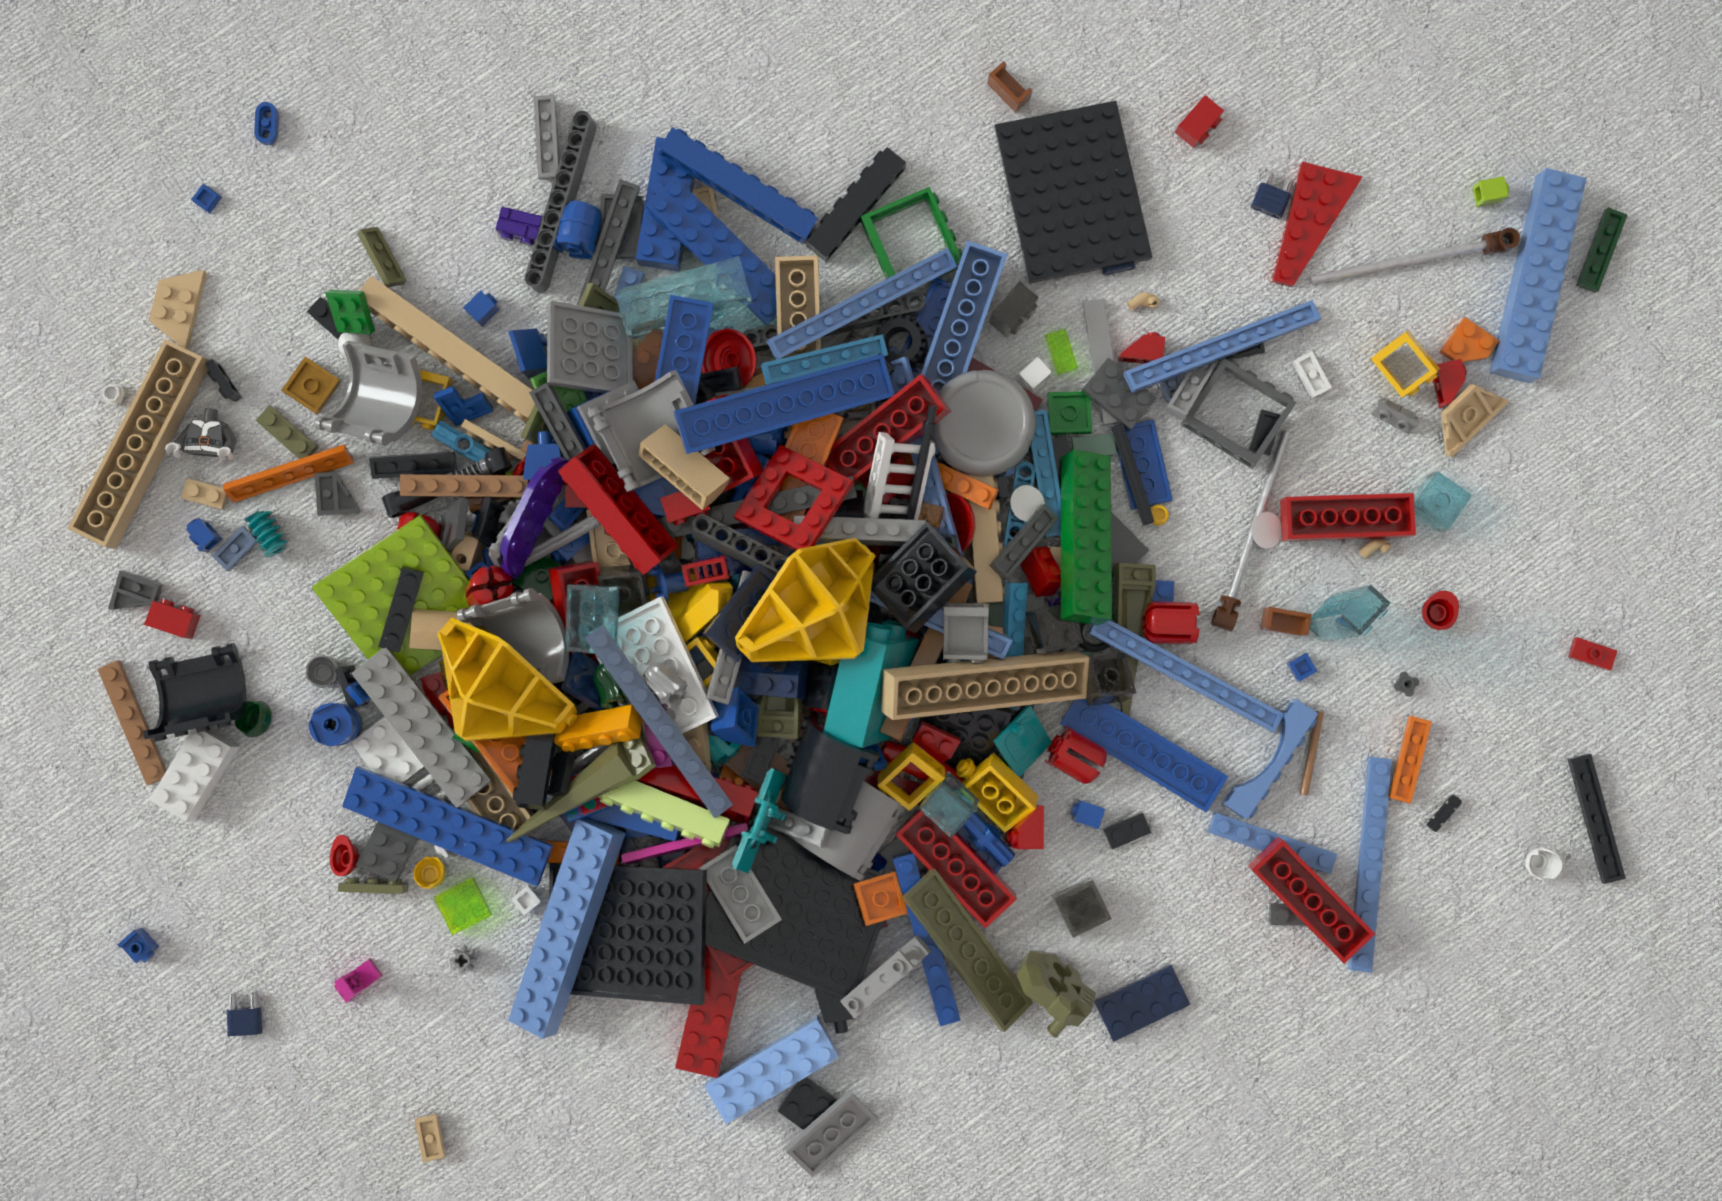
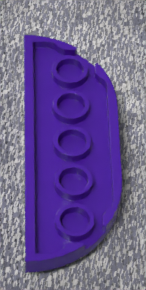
(530, 516)

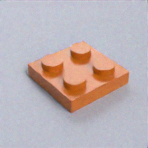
(880, 898)

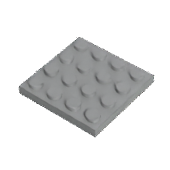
(587, 348)

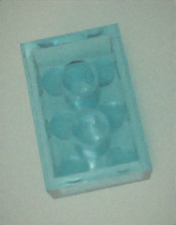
(587, 610)

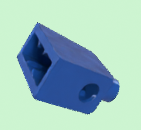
(540, 454)

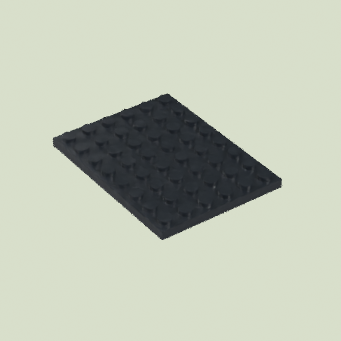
(1072, 192)
(821, 926)
(647, 937)

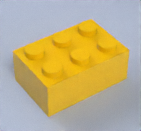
(1001, 793)

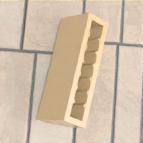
(688, 473)
(426, 625)

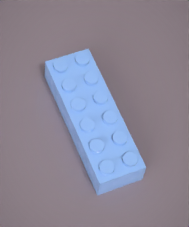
(772, 1069)

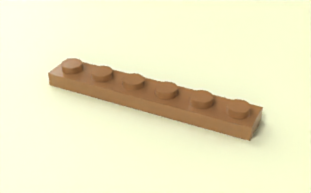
(462, 485)
(132, 721)

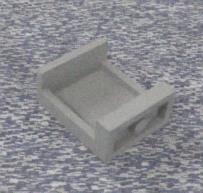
(966, 632)

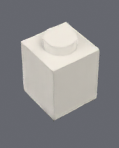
(1034, 374)

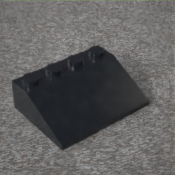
(921, 577)

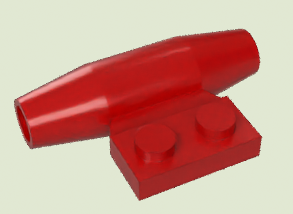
(933, 741)

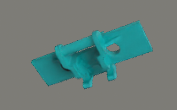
(757, 834)

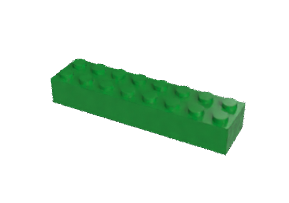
(1086, 537)

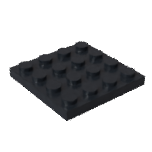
(976, 732)

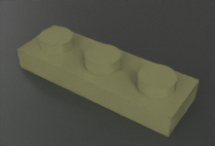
(381, 257)
(286, 433)
(372, 885)

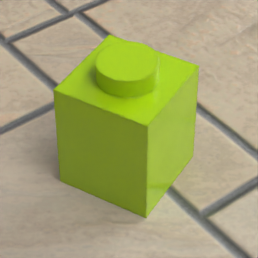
(1490, 191)

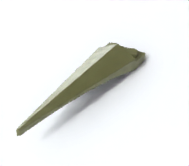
(1131, 594)
(779, 717)
(612, 769)

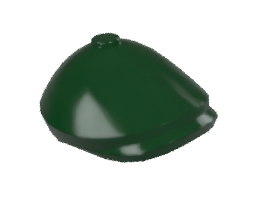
(255, 719)

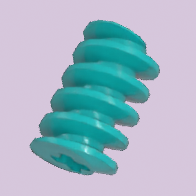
(266, 533)

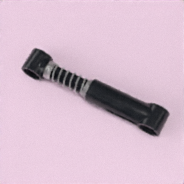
(495, 462)

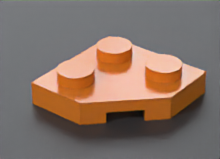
(1468, 342)

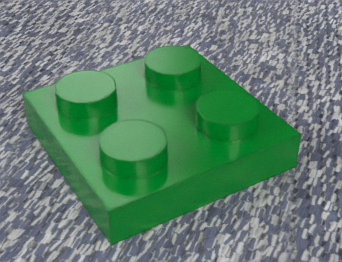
(350, 311)
(1069, 413)

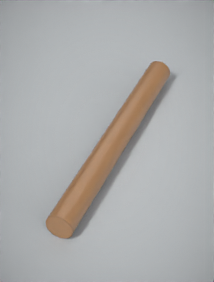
(1311, 755)

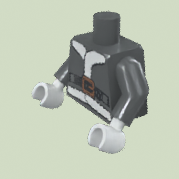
(205, 438)

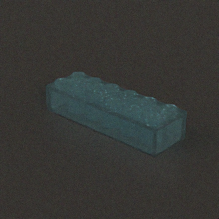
(646, 304)
(1349, 613)

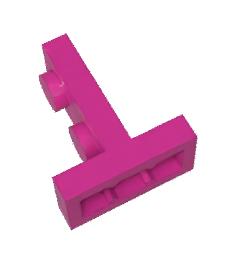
(357, 980)

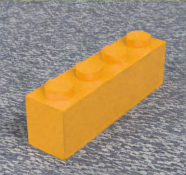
(600, 728)

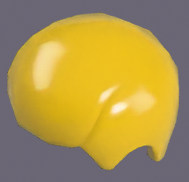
(429, 872)

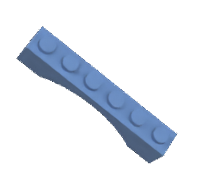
(1294, 724)

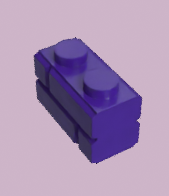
(518, 225)

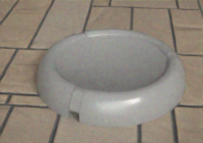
(988, 423)

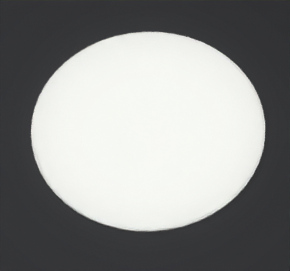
(1026, 501)
(1266, 530)

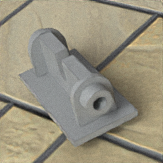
(1402, 419)

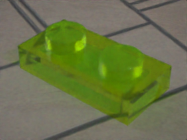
(1061, 352)

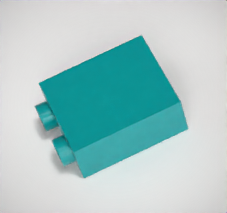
(857, 692)

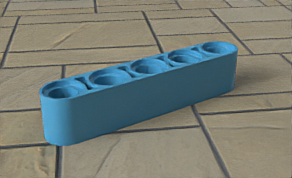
(1013, 522)

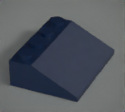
(765, 682)

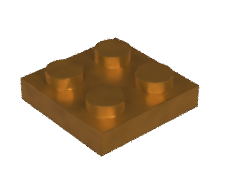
(311, 385)

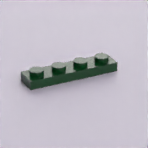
(1601, 250)

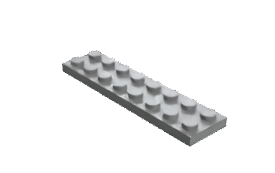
(421, 727)

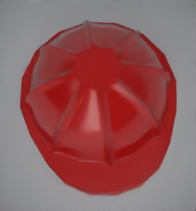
(1440, 610)
(343, 856)

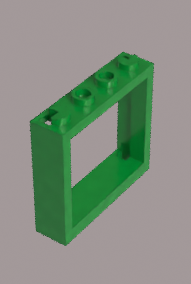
(939, 217)

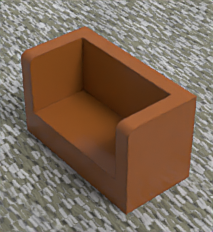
(1008, 88)
(1285, 621)

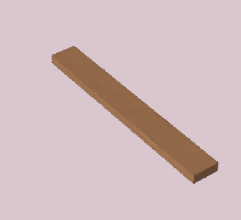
(927, 654)

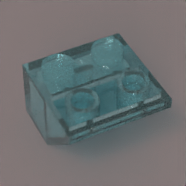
(949, 804)

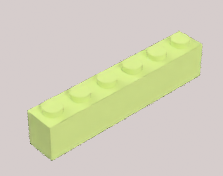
(669, 811)

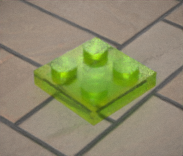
(462, 906)

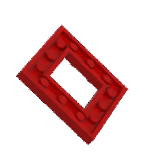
(786, 462)

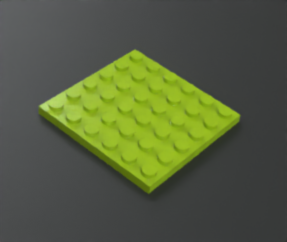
(364, 588)

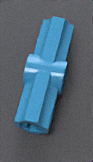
(451, 438)

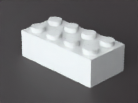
(194, 774)

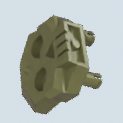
(1056, 989)

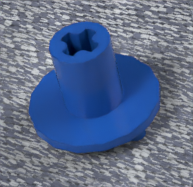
(667, 583)

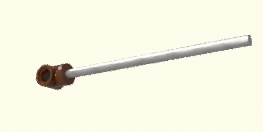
(1490, 243)
(1225, 616)

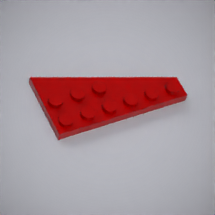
(1314, 207)

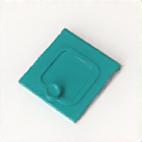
(1022, 741)

